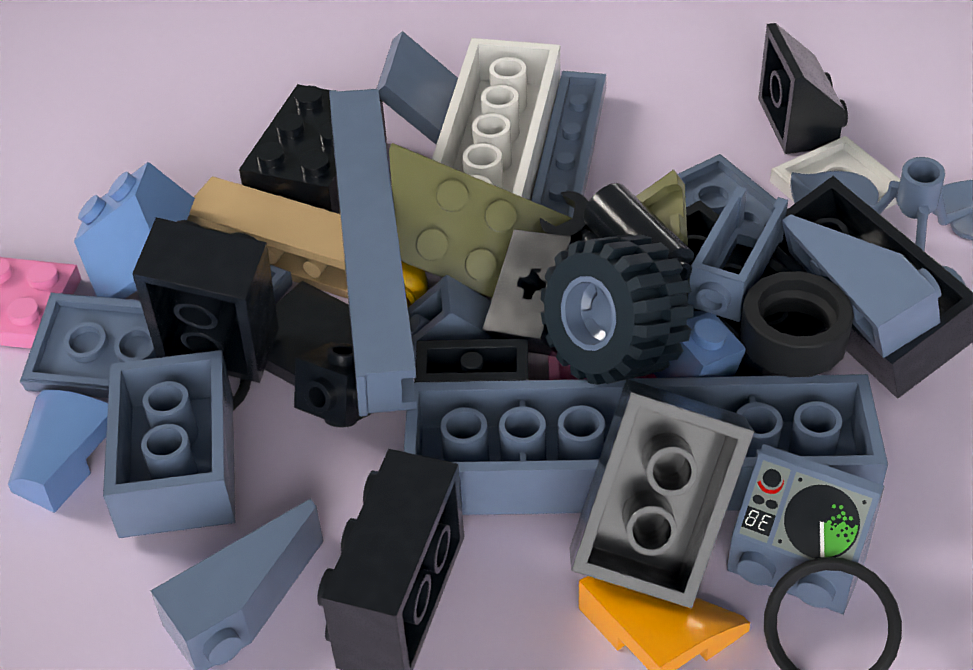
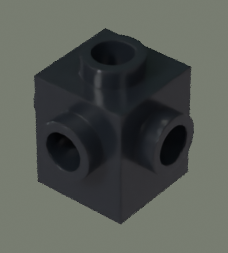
(328, 384)

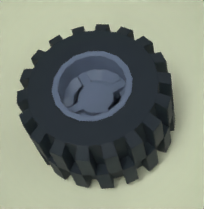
(616, 308)

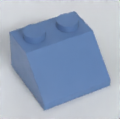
(119, 225)

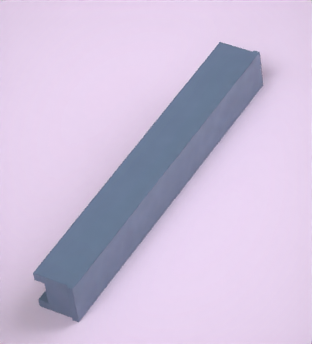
(372, 256)

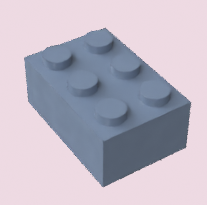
(169, 445)

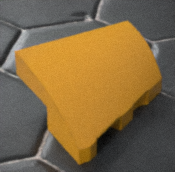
(658, 630)

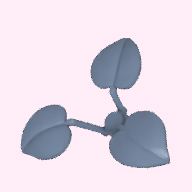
(916, 194)

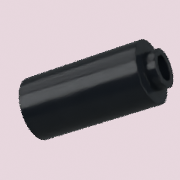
(619, 212)

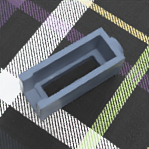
(725, 291)

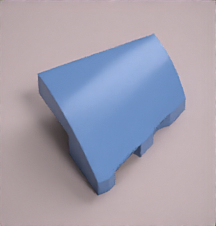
(55, 447)

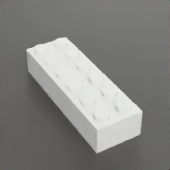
(501, 113)

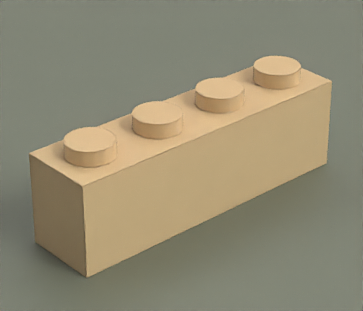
(296, 234)

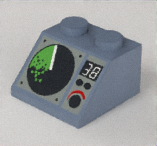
(801, 514)

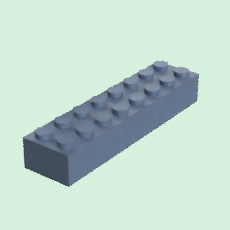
(541, 440)

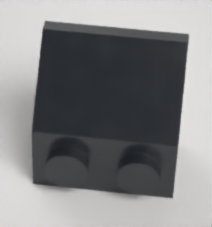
(798, 94)

